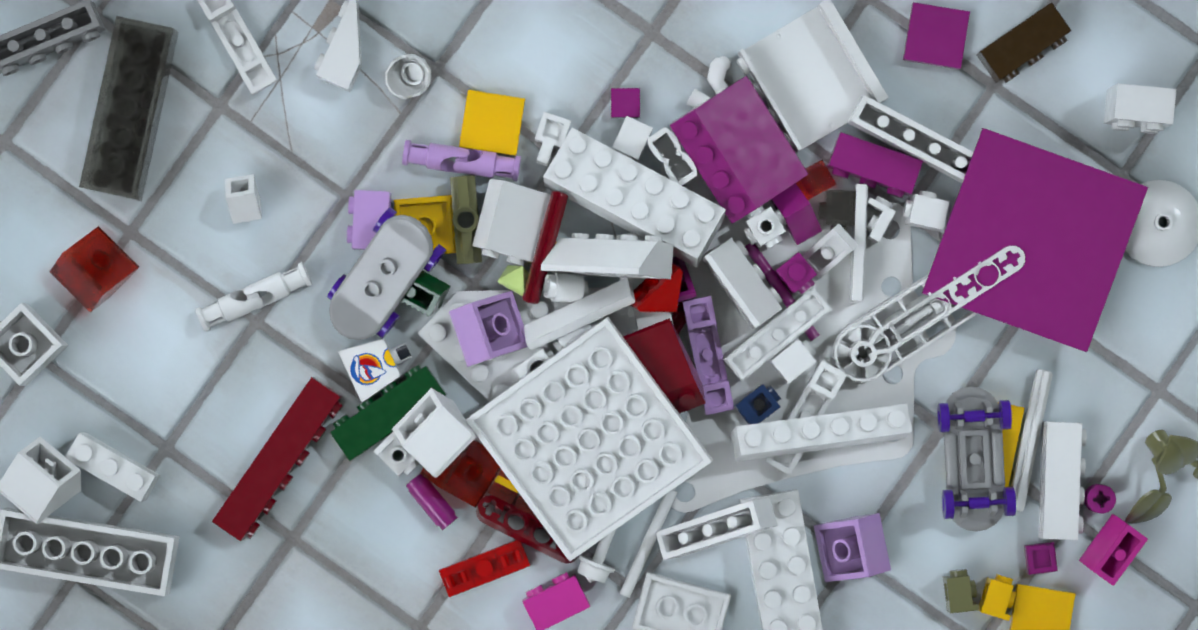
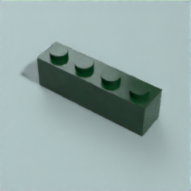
(379, 417)

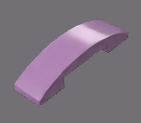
(708, 354)

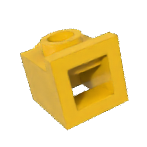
(997, 597)

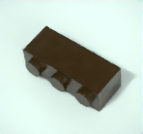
(1024, 44)

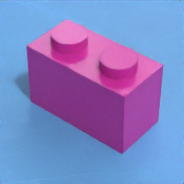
(1113, 549)
(555, 602)

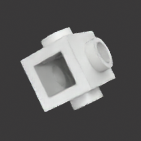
(754, 232)

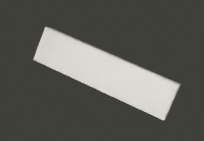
(857, 271)
(579, 314)
(777, 334)

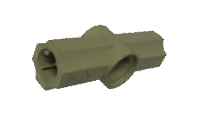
(465, 200)

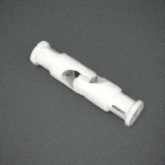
(249, 299)

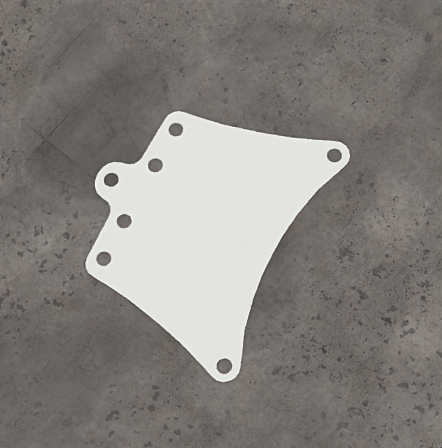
(882, 260)

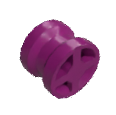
(1094, 498)

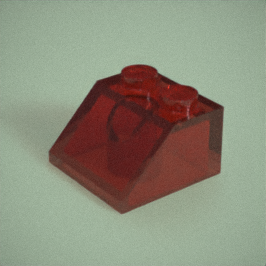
(93, 269)
(468, 474)

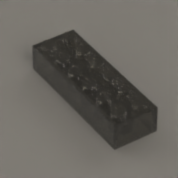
(129, 108)

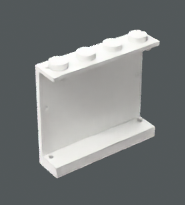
(811, 75)

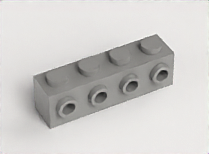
(49, 34)

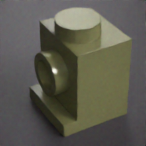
(959, 592)

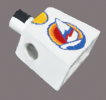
(374, 366)

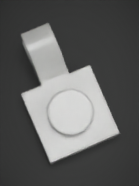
(551, 134)

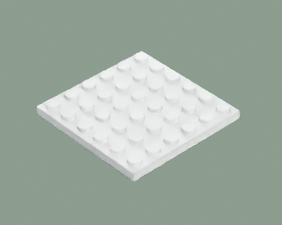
(589, 439)

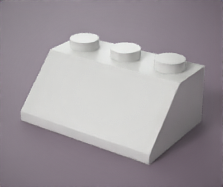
(743, 282)

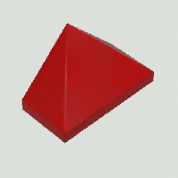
(659, 294)

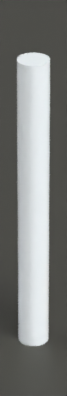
(647, 544)

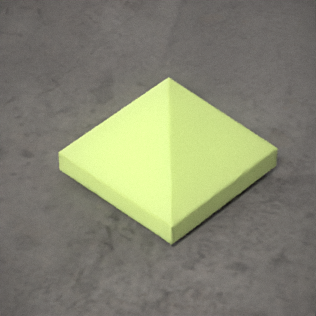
(514, 278)

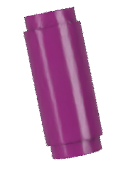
(431, 501)

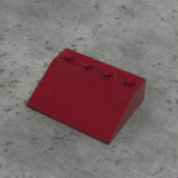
(668, 364)

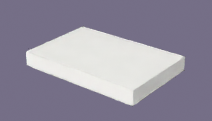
(679, 606)

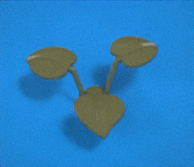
(1169, 456)

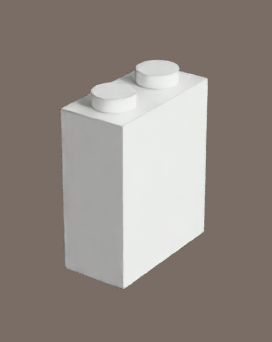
(511, 221)

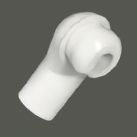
(717, 73)

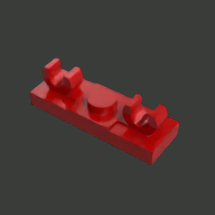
(484, 567)

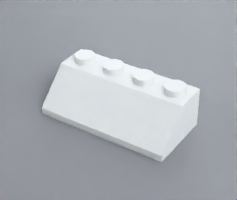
(611, 257)

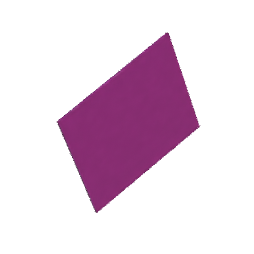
(1064, 220)

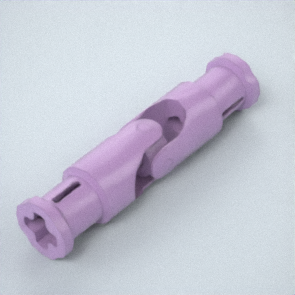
(481, 162)

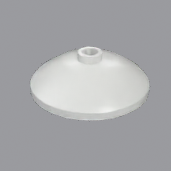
(1168, 245)

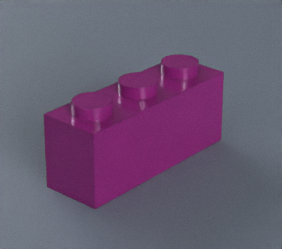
(874, 165)

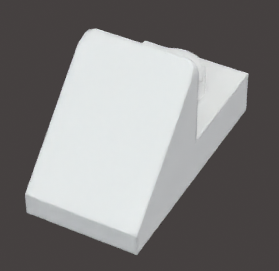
(830, 250)

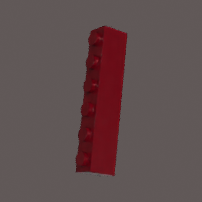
(277, 459)

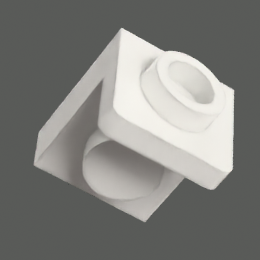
(879, 224)

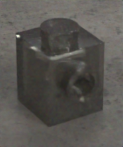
(838, 208)

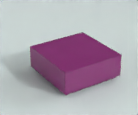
(625, 102)
(1040, 558)

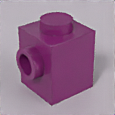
(796, 274)

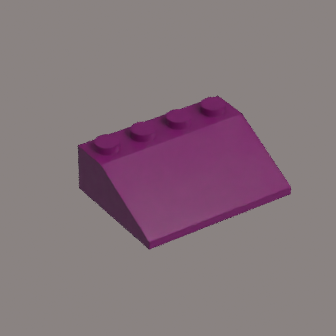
(739, 149)

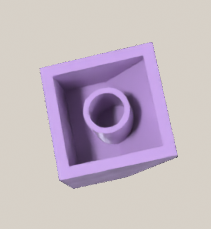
(489, 328)
(852, 548)

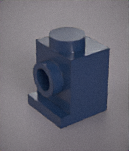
(746, 405)

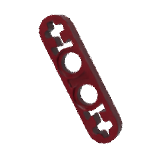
(525, 534)

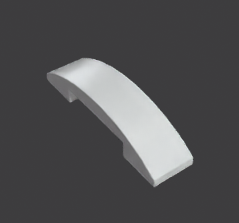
(239, 44)
(812, 402)

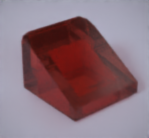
(816, 181)

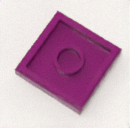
(936, 35)

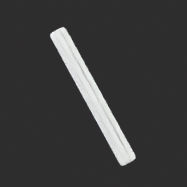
(1031, 436)

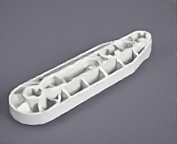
(882, 349)

